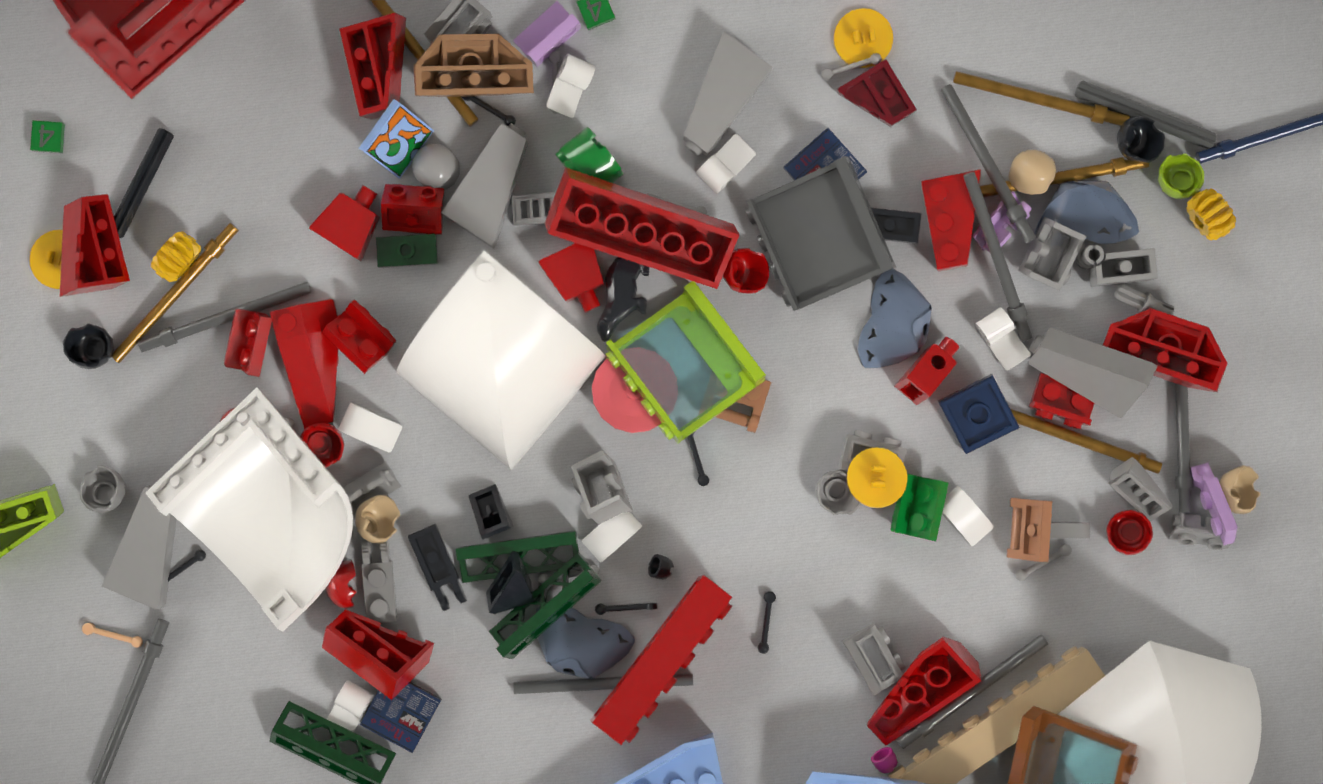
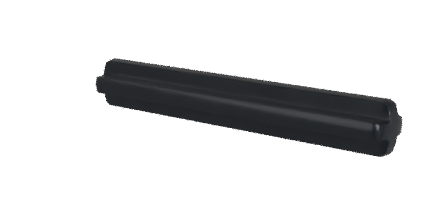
(142, 180)

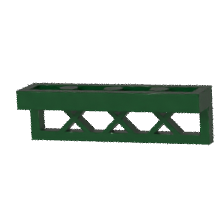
(518, 545)
(549, 611)
(325, 756)

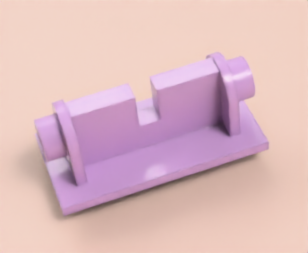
(1000, 222)

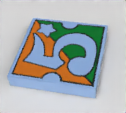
(396, 138)

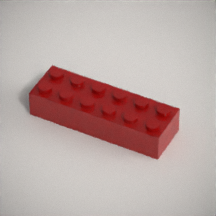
(641, 228)
(661, 659)

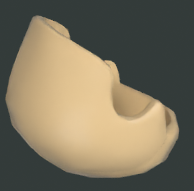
(1032, 172)
(1239, 489)
(376, 518)

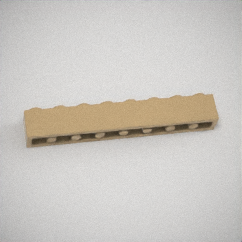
(999, 727)

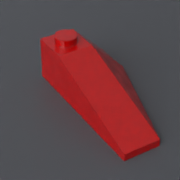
(309, 358)
(928, 685)

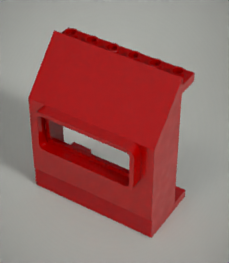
(135, 62)

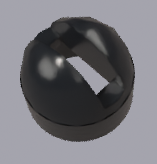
(660, 567)

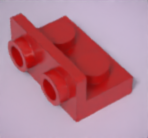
(412, 209)
(359, 336)
(247, 341)
(1055, 399)

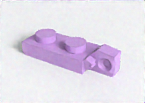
(1214, 500)

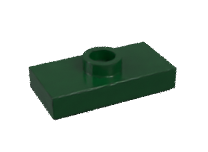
(406, 250)

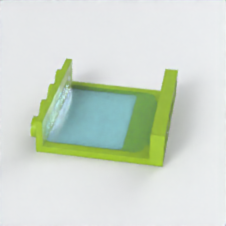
(685, 364)

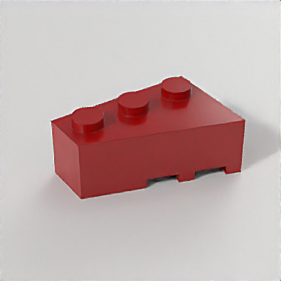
(950, 219)
(376, 653)

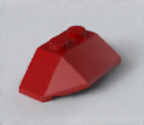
(1179, 348)

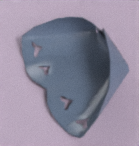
(1090, 208)
(896, 322)
(582, 646)

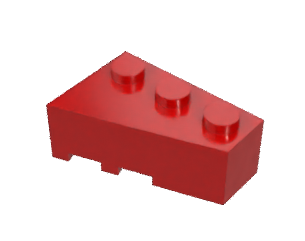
(375, 62)
(90, 248)

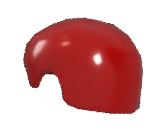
(747, 271)
(324, 442)
(1129, 532)
(338, 588)

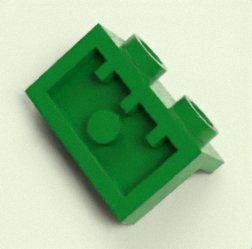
(920, 508)

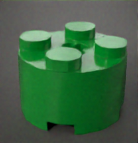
(589, 157)

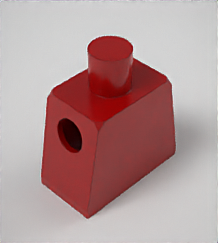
(349, 222)
(575, 274)
(923, 377)

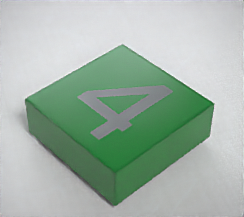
(595, 12)
(47, 136)

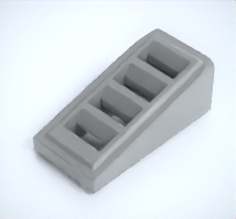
(529, 198)
(1131, 473)

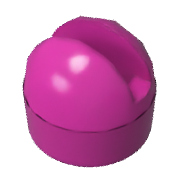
(884, 760)

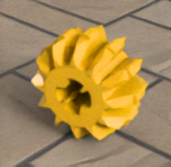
(1211, 214)
(175, 256)

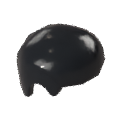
(1140, 139)
(88, 346)

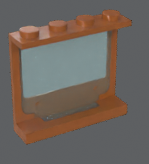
(1068, 752)

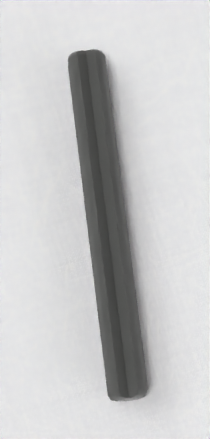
(1132, 108)

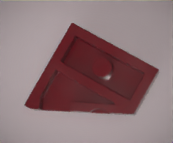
(879, 94)

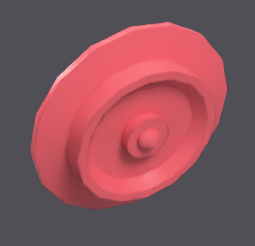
(618, 403)

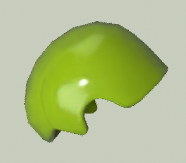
(1180, 176)

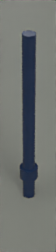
(1228, 148)

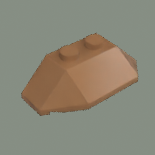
(472, 67)

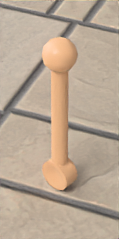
(89, 628)

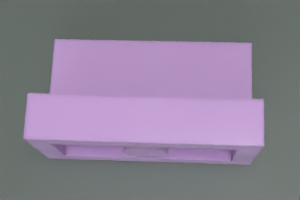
(547, 33)

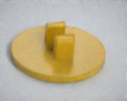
(861, 35)
(46, 258)
(876, 477)

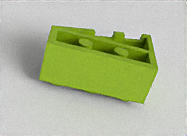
(26, 515)

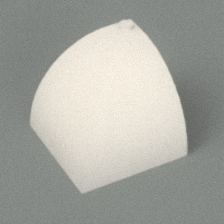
(498, 360)
(262, 507)
(1185, 713)

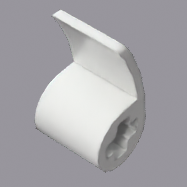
(569, 83)
(726, 163)
(1001, 338)
(370, 427)
(966, 516)
(611, 535)
(350, 706)

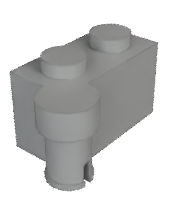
(1118, 266)

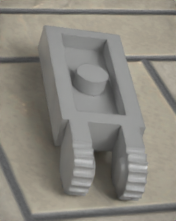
(379, 584)

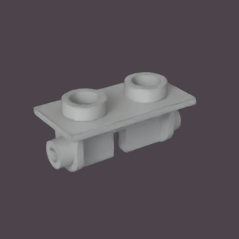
(374, 482)
(1190, 532)

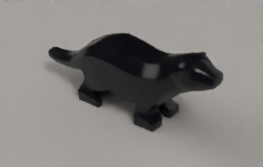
(621, 294)

